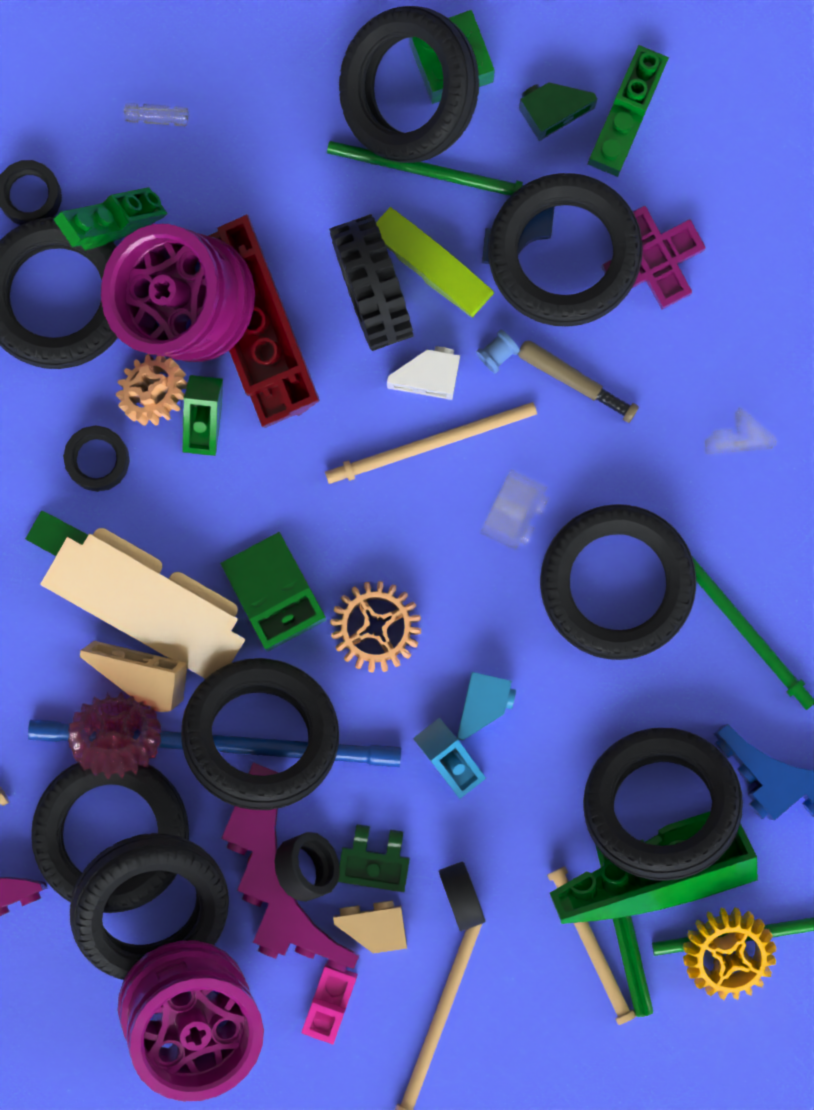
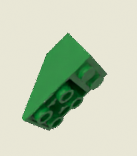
(273, 592)

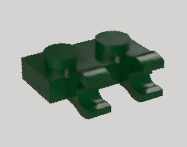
(374, 868)

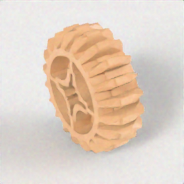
(361, 602)

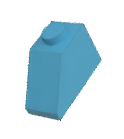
(484, 703)
(449, 758)

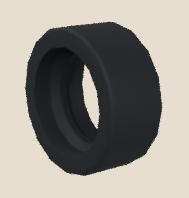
(18, 170)
(82, 437)
(290, 874)
(461, 896)

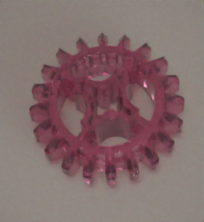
(115, 726)

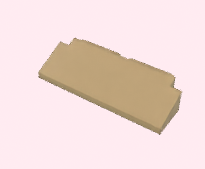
(130, 594)

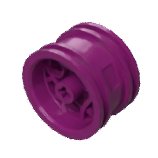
(156, 280)
(178, 989)

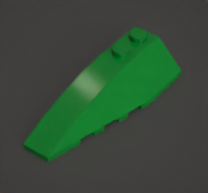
(617, 894)

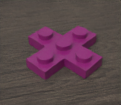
(662, 256)

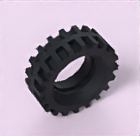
(371, 282)

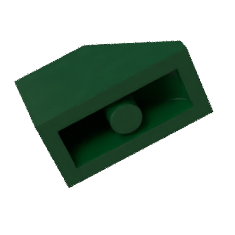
(554, 107)

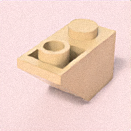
(374, 929)

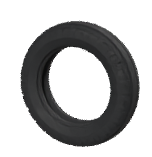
(458, 93)
(557, 191)
(32, 348)
(628, 521)
(250, 790)
(50, 819)
(129, 859)
(666, 861)

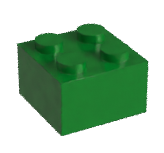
(430, 66)

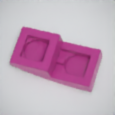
(329, 1004)

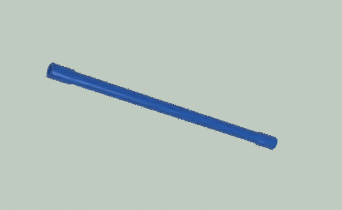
(372, 754)

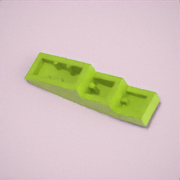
(433, 263)

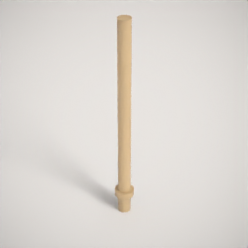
(453, 435)
(439, 1019)

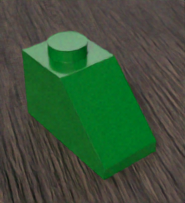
(202, 415)

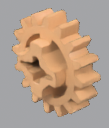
(151, 389)

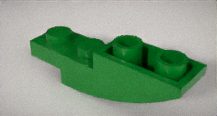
(628, 111)
(110, 220)

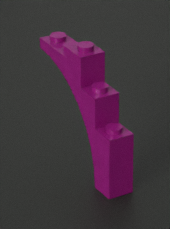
(284, 918)

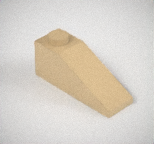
(140, 674)

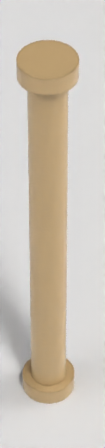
(596, 955)

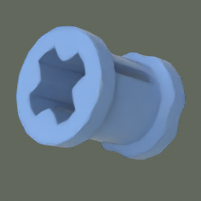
(498, 351)

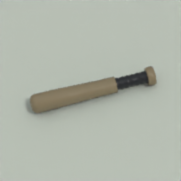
(573, 378)

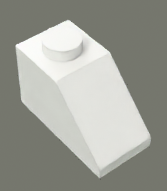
(428, 374)

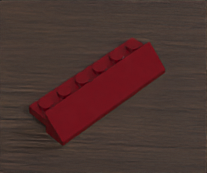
(268, 352)

